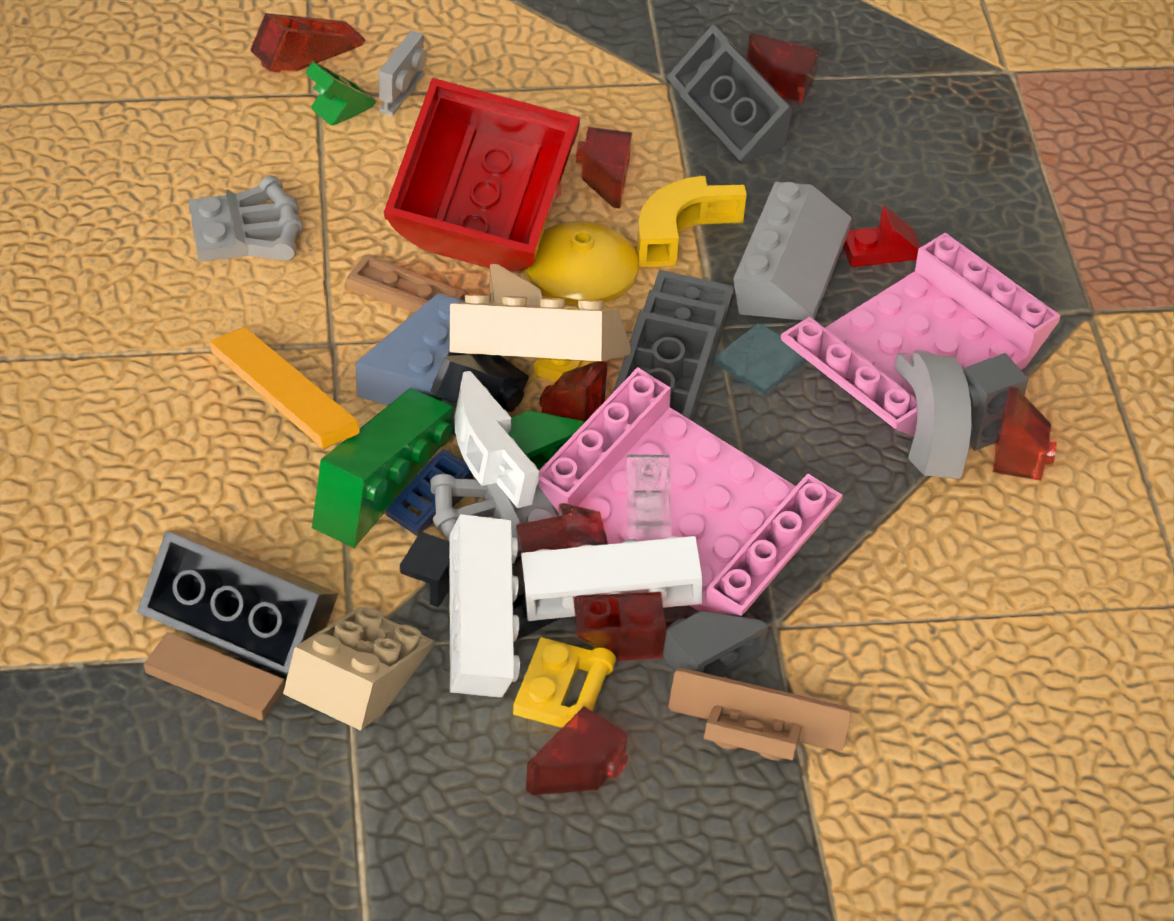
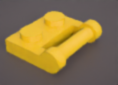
(551, 678)

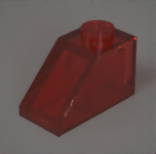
(784, 65)
(605, 162)
(576, 392)
(1023, 439)
(578, 756)

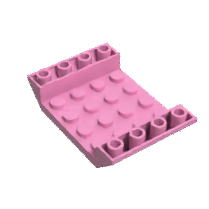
(944, 307)
(739, 510)

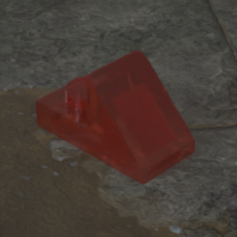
(571, 529)

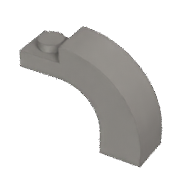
(942, 412)

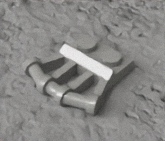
(221, 220)
(495, 504)

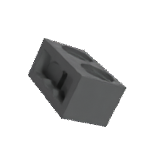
(988, 391)

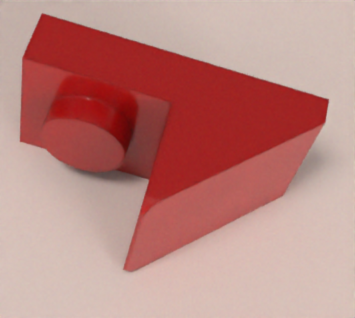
(885, 244)

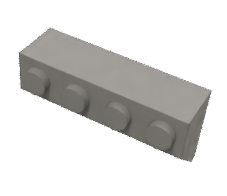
(791, 253)

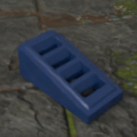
(420, 486)

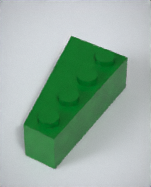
(376, 465)

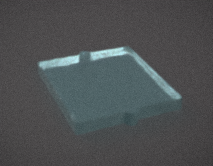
(759, 359)

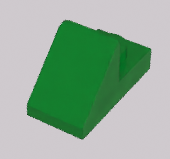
(337, 95)

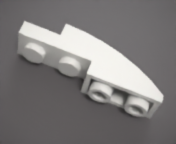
(486, 446)

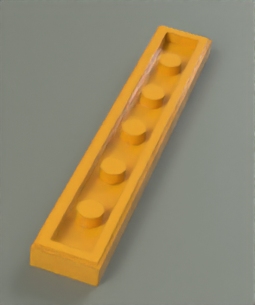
(285, 387)

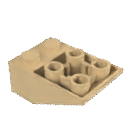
(356, 666)

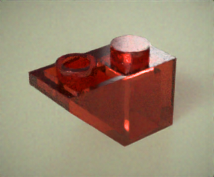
(623, 623)

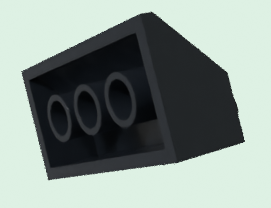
(234, 600)

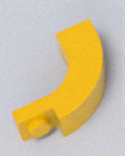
(679, 207)

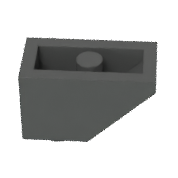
(714, 642)

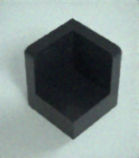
(429, 562)

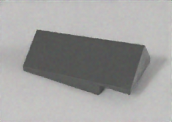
(732, 97)

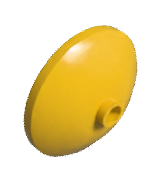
(583, 263)

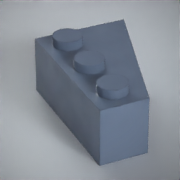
(408, 354)

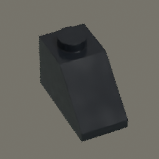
(494, 372)

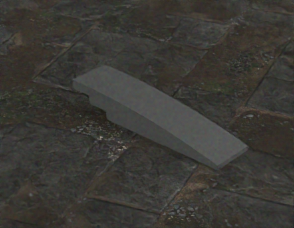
(679, 336)

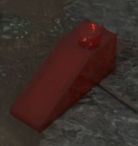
(297, 41)

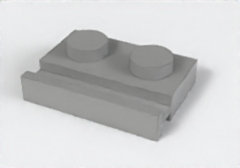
(402, 72)

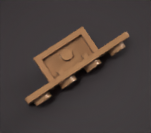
(758, 716)

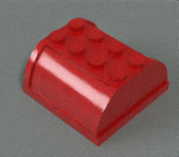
(480, 176)

